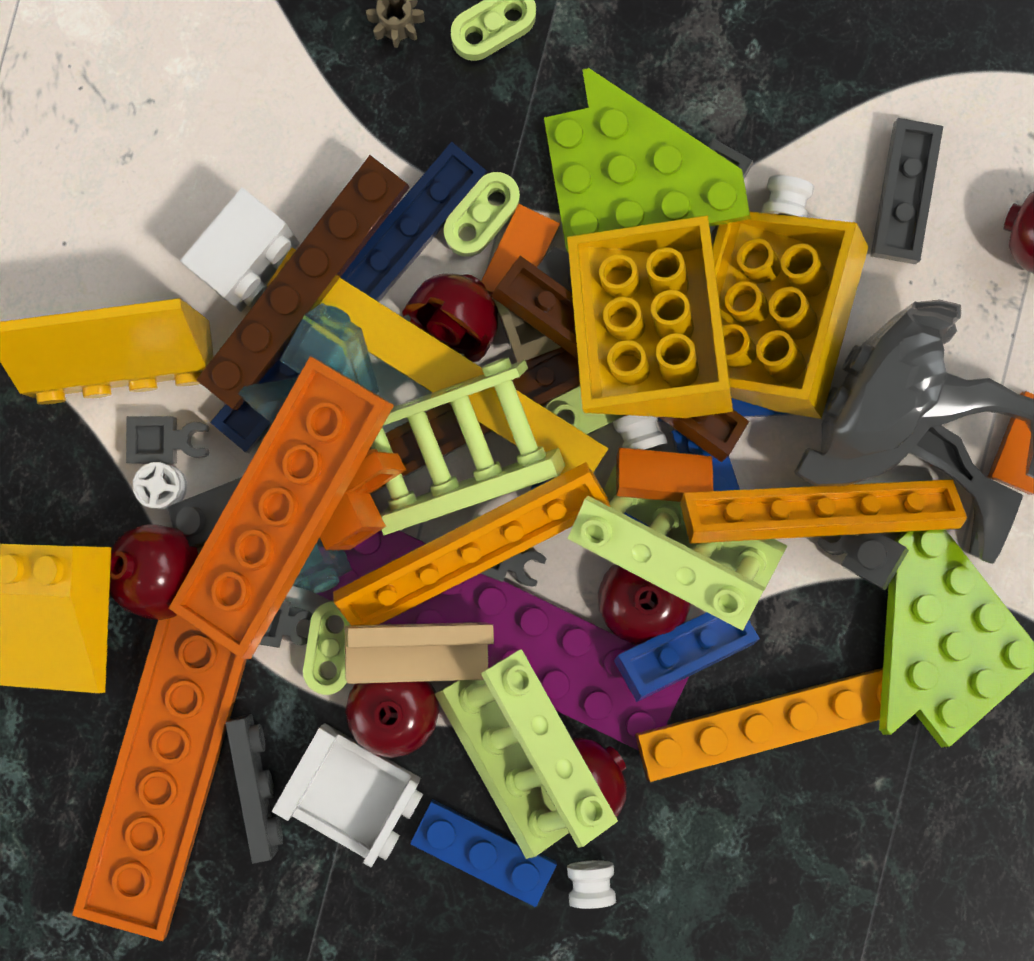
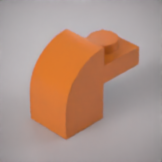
(356, 513)

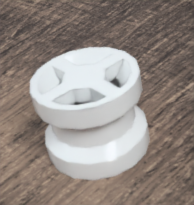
(788, 196)
(639, 432)
(150, 484)
(591, 884)

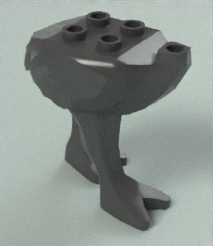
(897, 406)

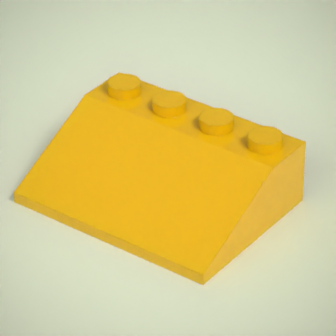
(786, 306)
(649, 321)
(106, 350)
(54, 616)

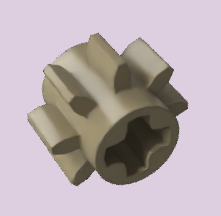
(395, 28)

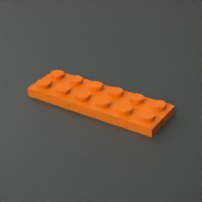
(280, 507)

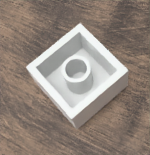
(241, 250)

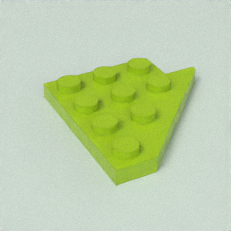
(634, 167)
(947, 641)

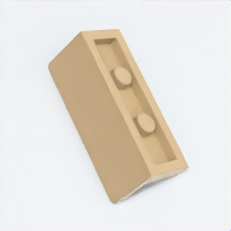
(416, 652)

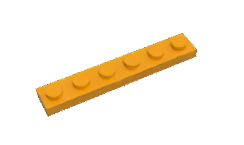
(821, 511)
(469, 549)
(760, 725)

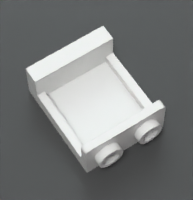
(349, 794)

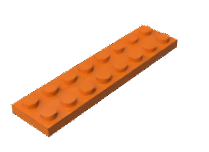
(160, 781)

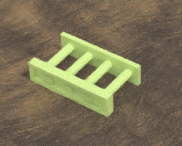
(489, 477)
(712, 576)
(507, 771)

